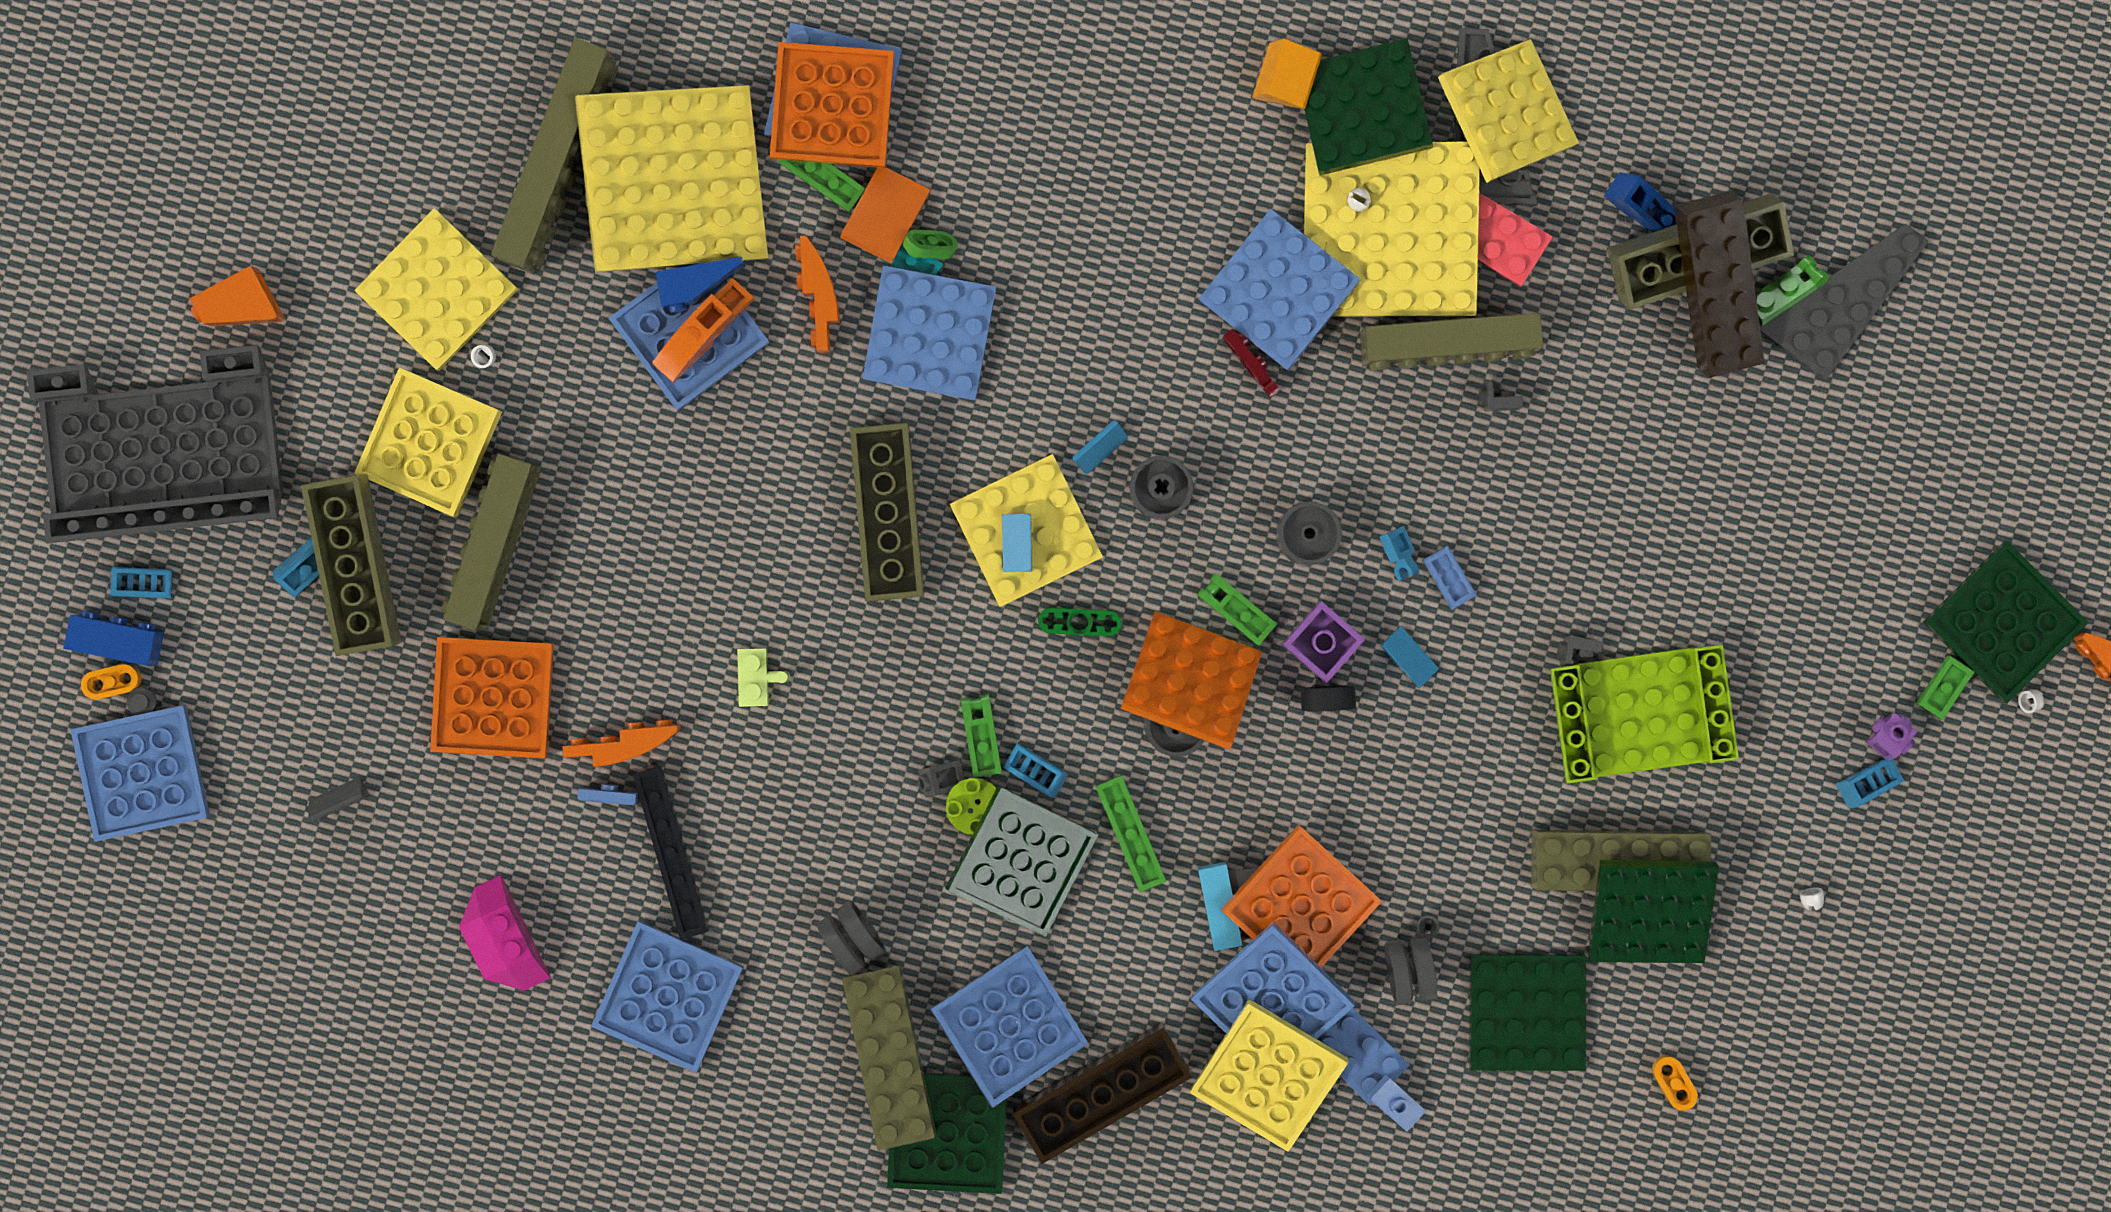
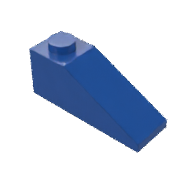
(1641, 202)
(691, 283)

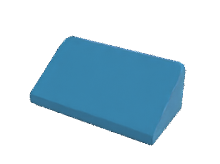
(1100, 447)
(1017, 543)
(297, 570)
(1409, 657)

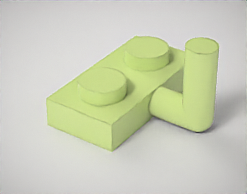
(754, 677)

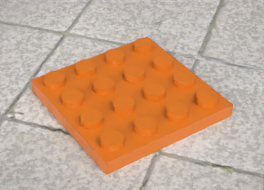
(832, 104)
(1191, 680)
(492, 697)
(1305, 896)

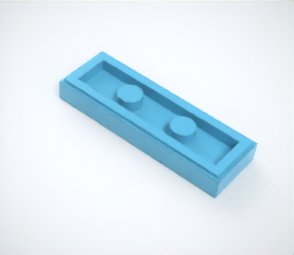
(1216, 893)

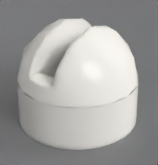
(1355, 204)
(480, 359)
(2025, 704)
(1812, 897)

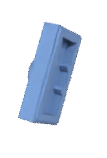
(1449, 577)
(608, 794)
(1396, 1103)

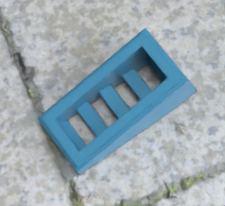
(116, 580)
(1056, 784)
(1854, 791)

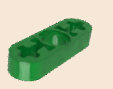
(1071, 631)

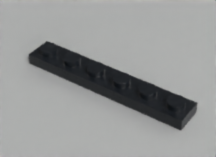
(671, 852)

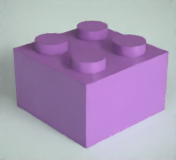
(1322, 641)

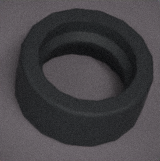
(1328, 698)

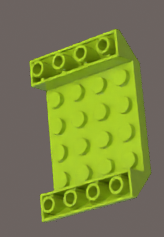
(1644, 712)

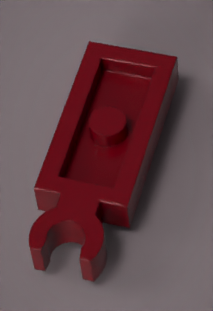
(1254, 364)

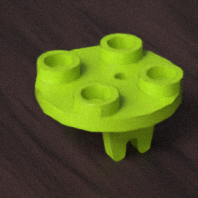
(963, 797)

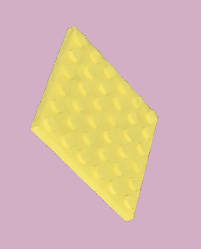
(671, 177)
(1415, 238)

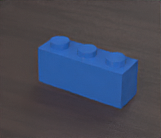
(114, 638)

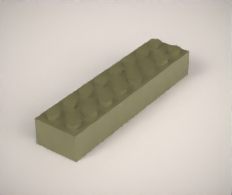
(552, 160)

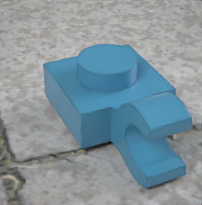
(1399, 549)

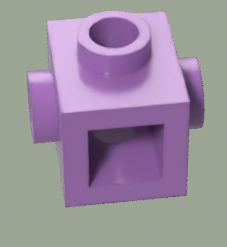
(1892, 736)

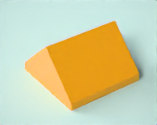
(1287, 74)

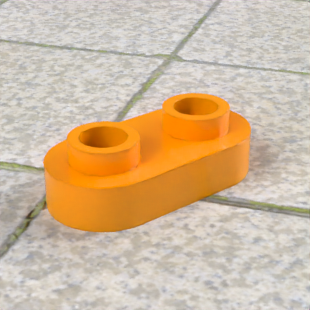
(112, 681)
(1673, 1082)

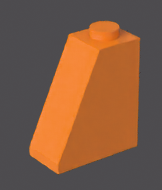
(237, 301)

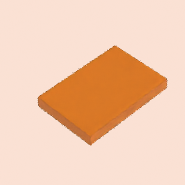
(885, 214)

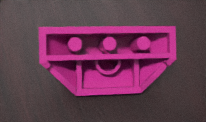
(501, 938)

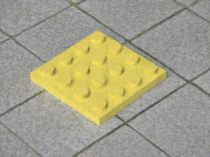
(1508, 110)
(436, 289)
(428, 442)
(1058, 529)
(1269, 1075)

